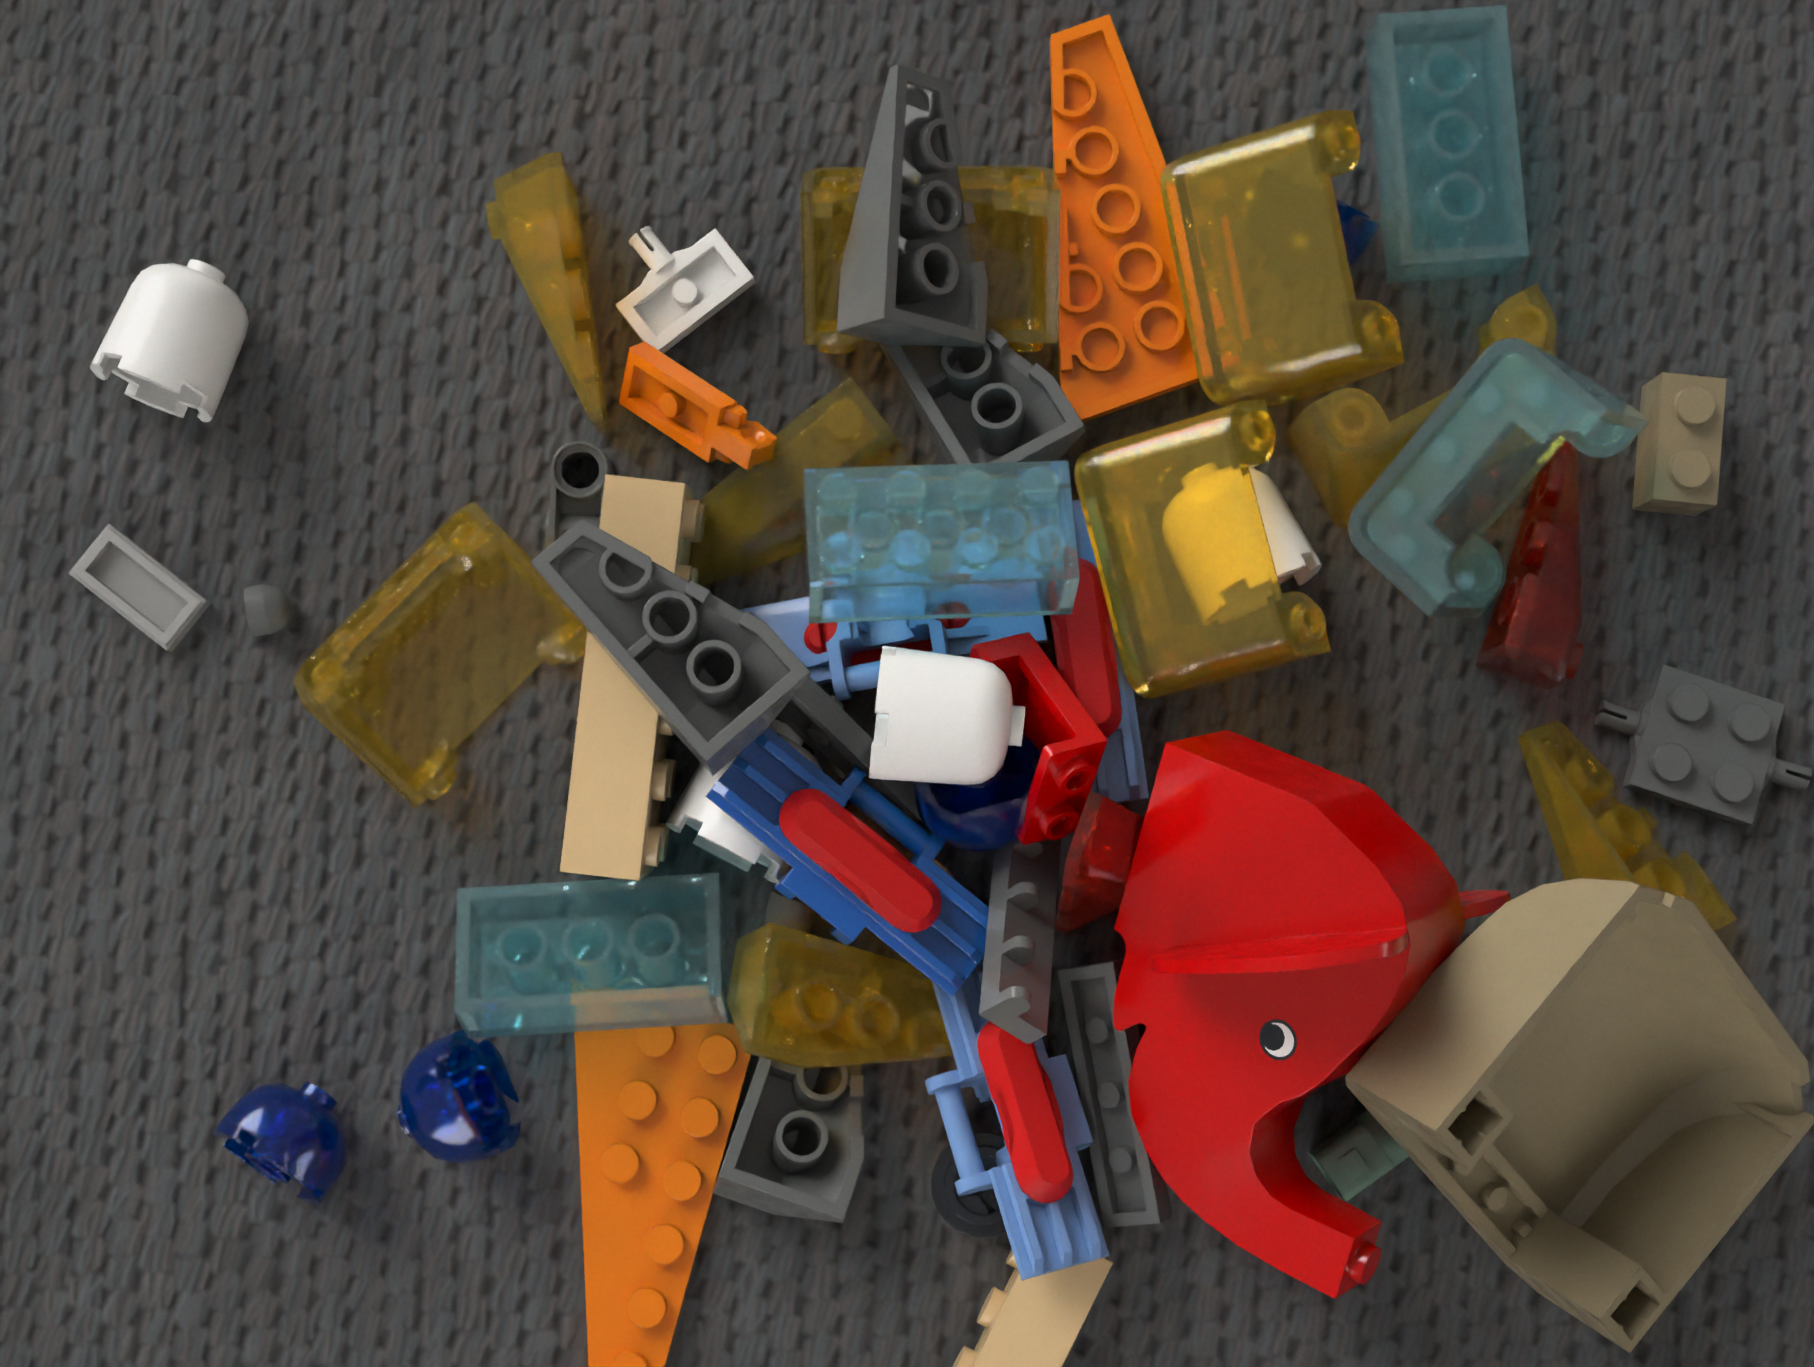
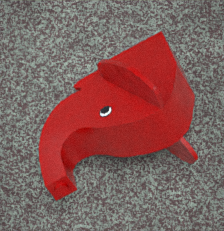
(1265, 954)

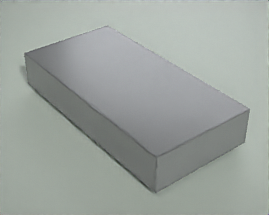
(139, 588)

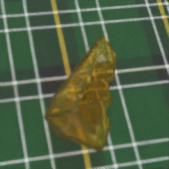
(544, 238)
(759, 511)
(1598, 834)
(830, 1003)

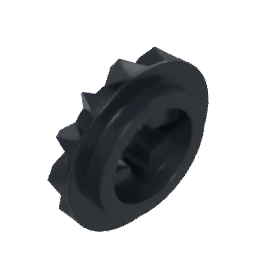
(967, 1211)

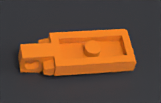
(692, 410)

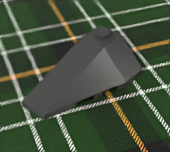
(909, 245)
(986, 402)
(692, 656)
(797, 1142)

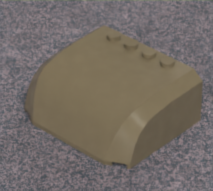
(1592, 1093)

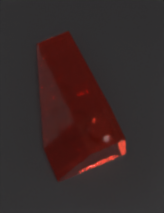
(1540, 605)
(1097, 863)

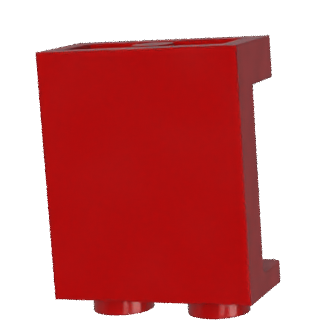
(1058, 727)

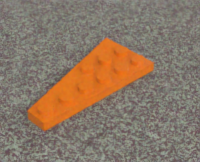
(1118, 275)
(650, 1153)

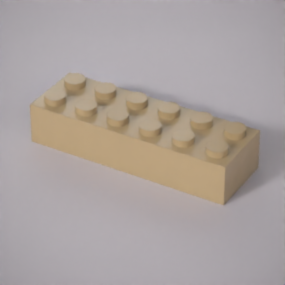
(619, 736)

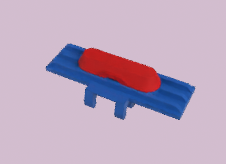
(847, 867)

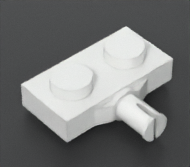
(682, 287)

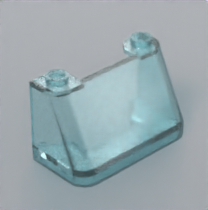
(1469, 464)

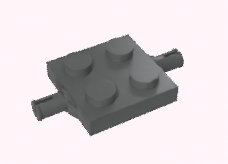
(1703, 746)

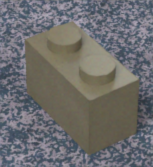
(1680, 445)

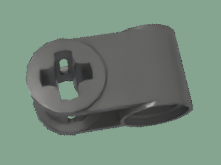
(572, 504)

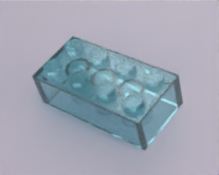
(1446, 144)
(939, 541)
(591, 955)

